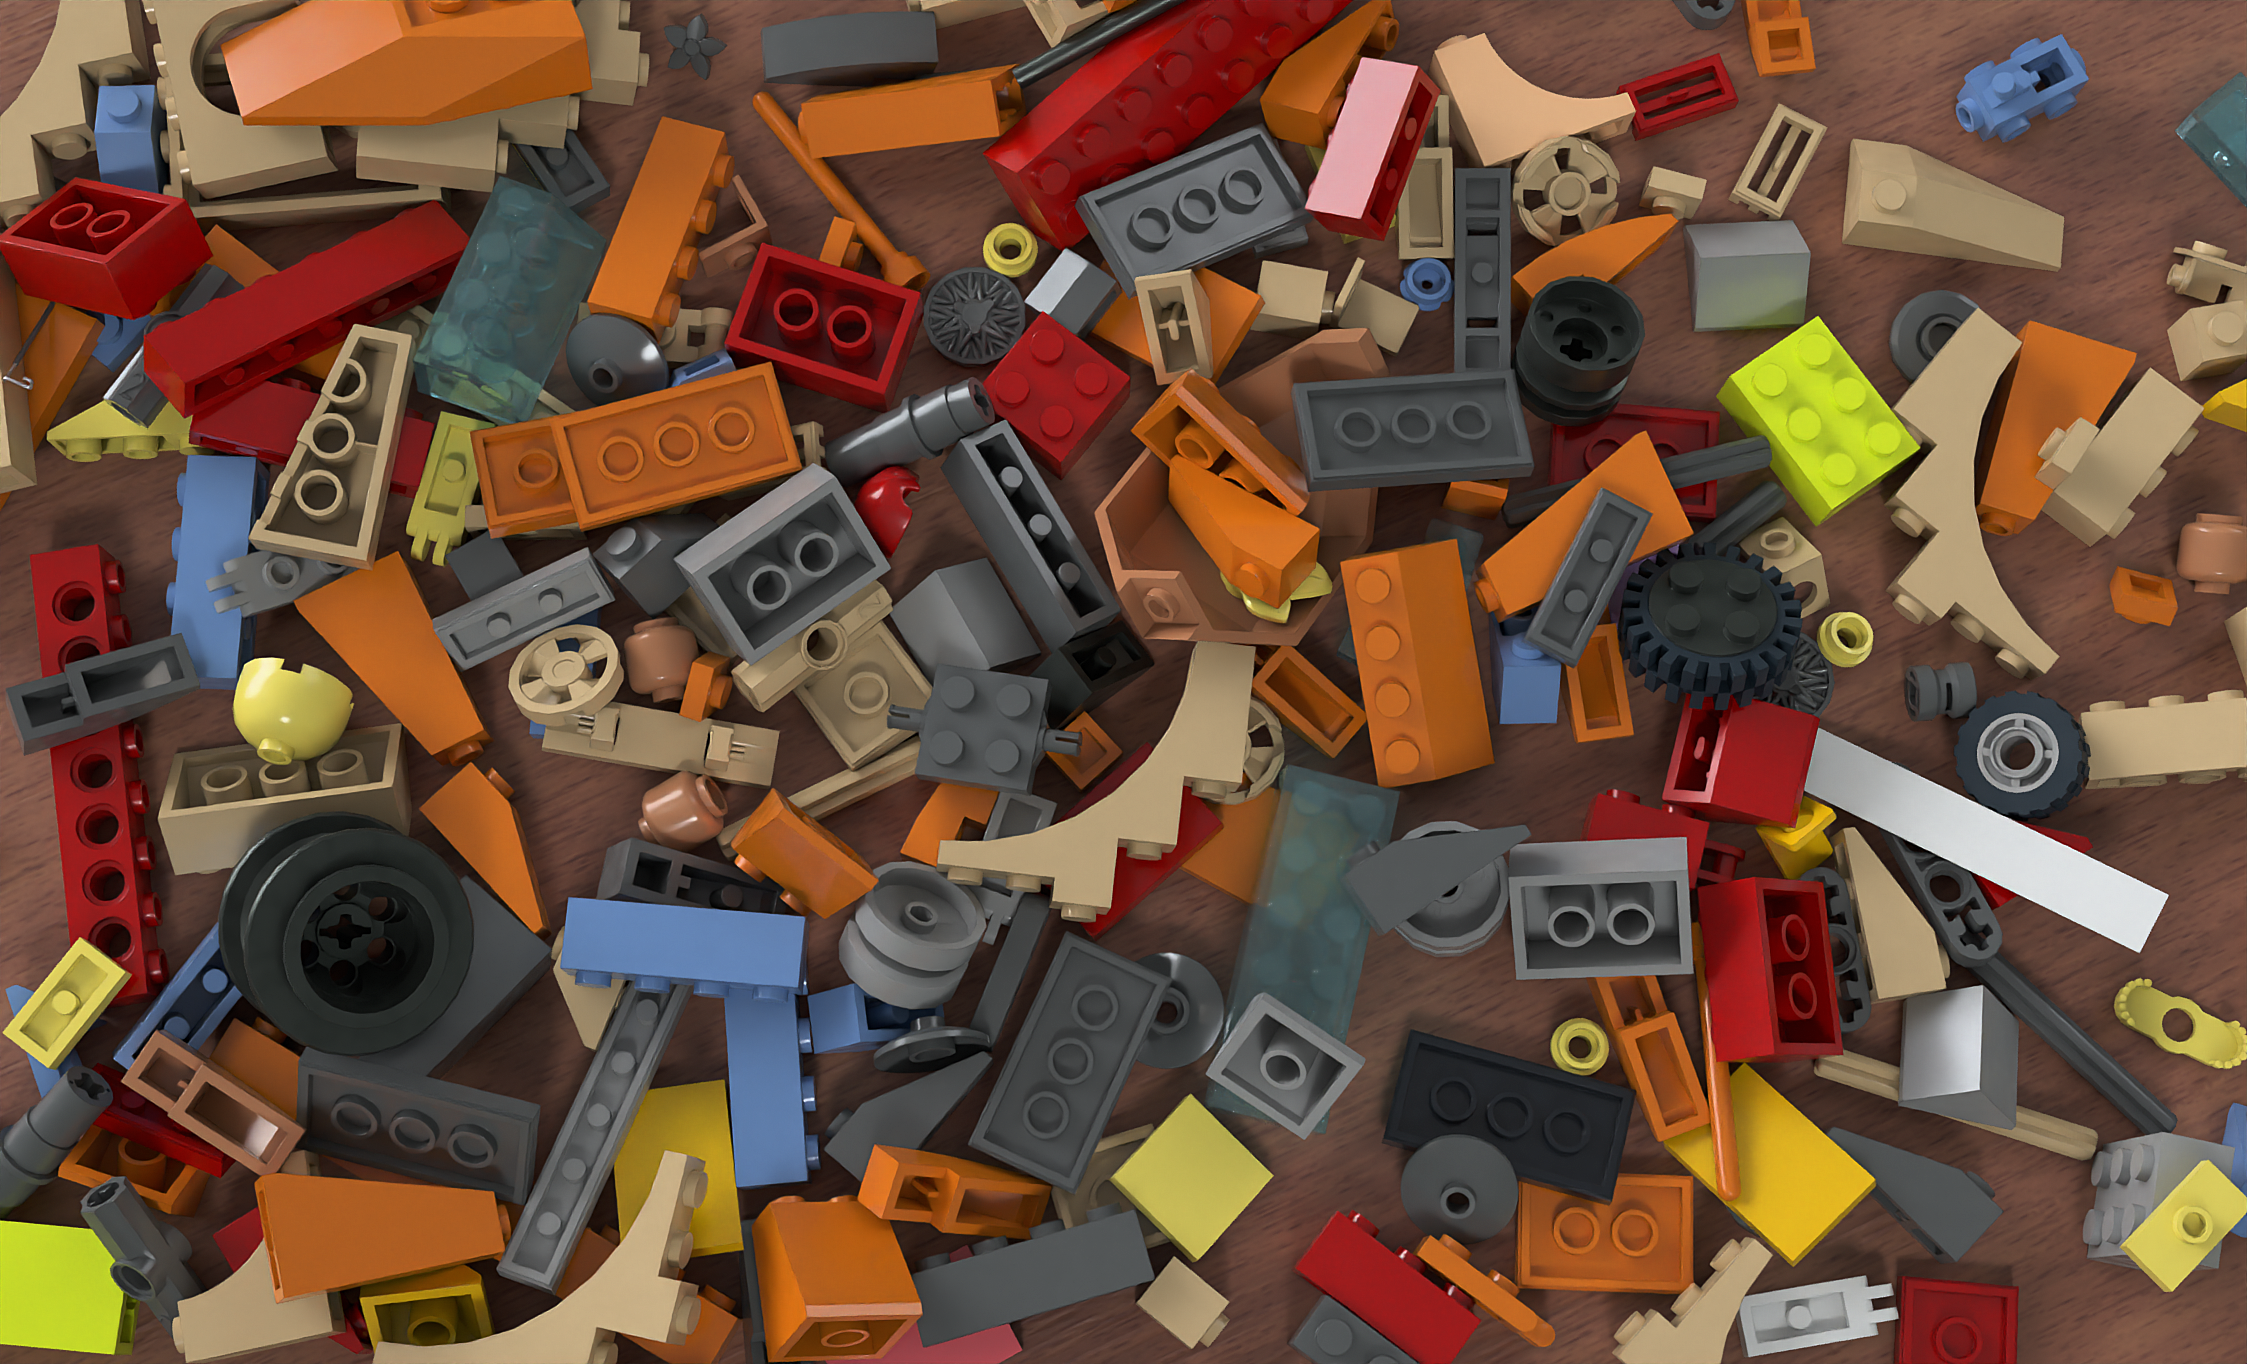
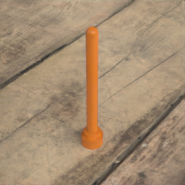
(896, 266)
(1717, 1087)

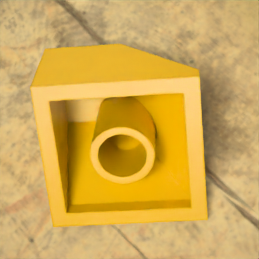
(428, 1308)

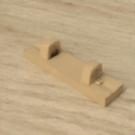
(668, 743)

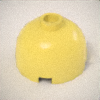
(290, 712)

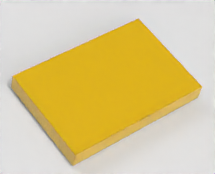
(690, 1122)
(1790, 1171)

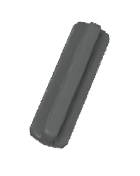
(1741, 518)

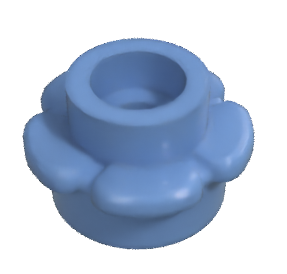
(1427, 270)

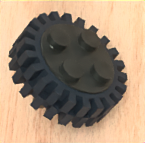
(1709, 626)

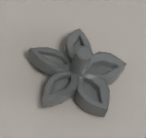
(693, 46)

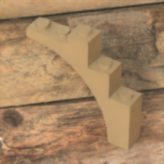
(57, 109)
(476, 147)
(1938, 501)
(1143, 814)
(629, 1293)
(1701, 1313)

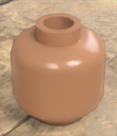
(2213, 552)
(660, 658)
(683, 812)

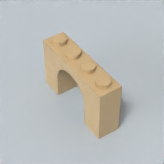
(219, 150)

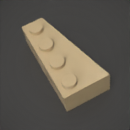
(341, 470)
(2166, 739)

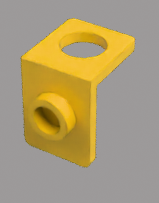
(1800, 847)

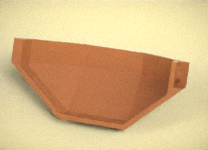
(1159, 563)

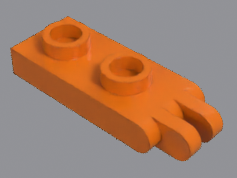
(1491, 1293)

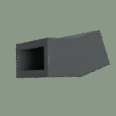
(1074, 294)

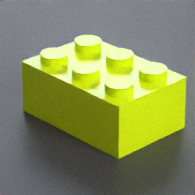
(1821, 418)

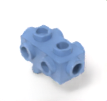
(2004, 98)

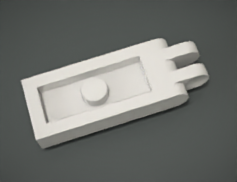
(1811, 1315)

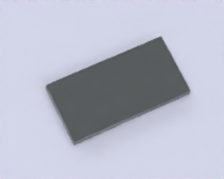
(1195, 208)
(1411, 430)
(1070, 1063)
(417, 1125)

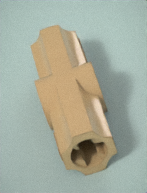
(791, 662)

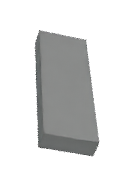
(523, 609)

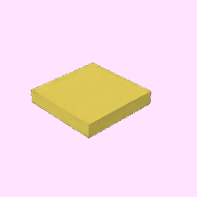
(1191, 1178)

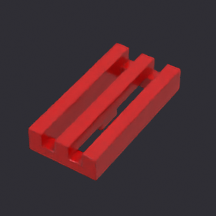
(1685, 115)

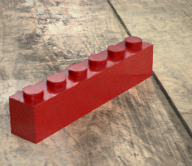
(303, 308)

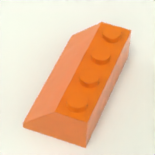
(1417, 662)

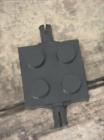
(984, 729)

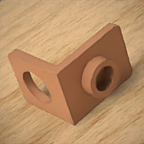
(742, 246)

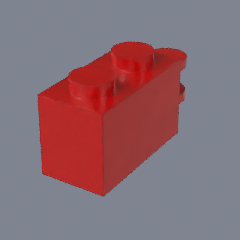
(1622, 818)

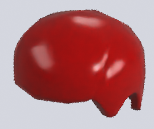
(883, 506)

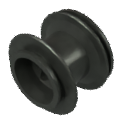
(286, 896)

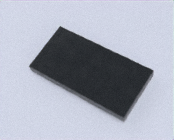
(1546, 1121)

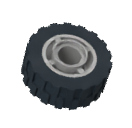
(2001, 726)

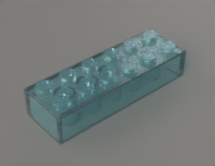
(1302, 925)

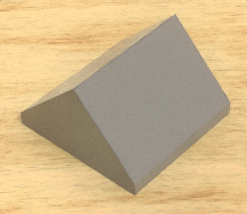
(1746, 275)
(963, 621)
(1960, 1056)
(1284, 1065)

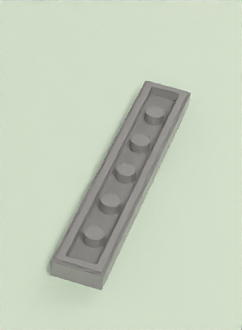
(592, 1137)

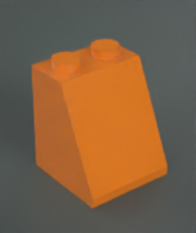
(831, 1281)

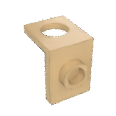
(1373, 308)
(1791, 554)

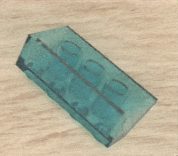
(508, 304)

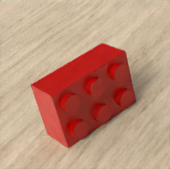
(105, 248)
(825, 327)
(1769, 971)

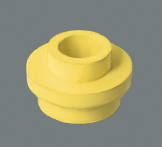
(1006, 235)
(1856, 632)
(1597, 1046)

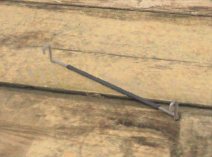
(25, 347)

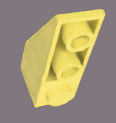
(107, 431)

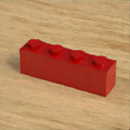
(270, 417)

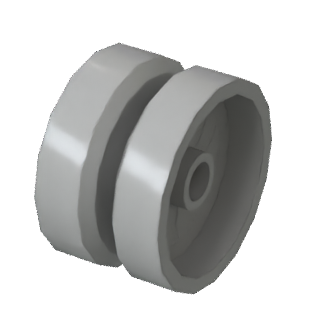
(1467, 918)
(912, 936)

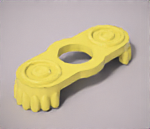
(2211, 1041)

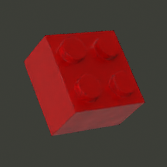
(1055, 394)

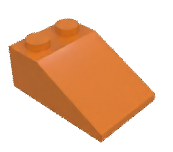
(802, 857)

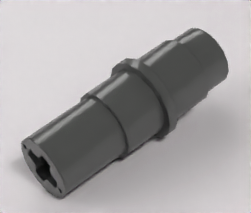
(910, 432)
(48, 1133)

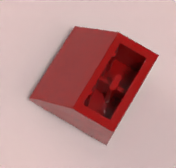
(1741, 762)

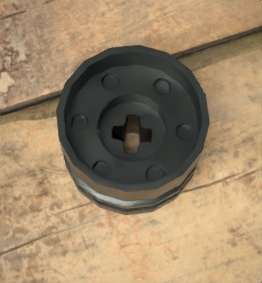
(1577, 350)

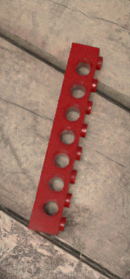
(59, 585)

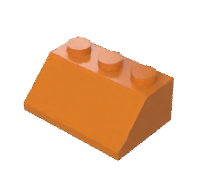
(1208, 431)

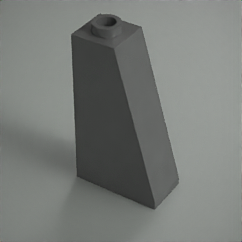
(501, 971)

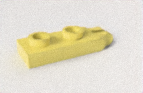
(445, 489)

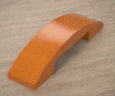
(1778, 37)

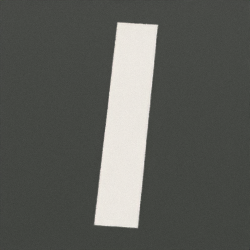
(1983, 841)

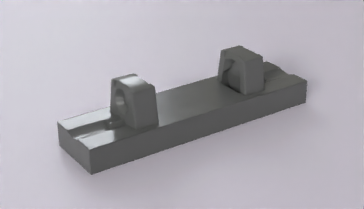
(1482, 268)

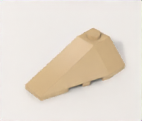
(1931, 208)

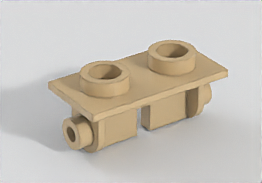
(2206, 272)

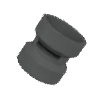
(1940, 691)

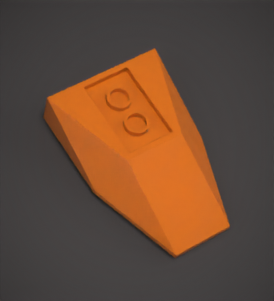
(405, 61)

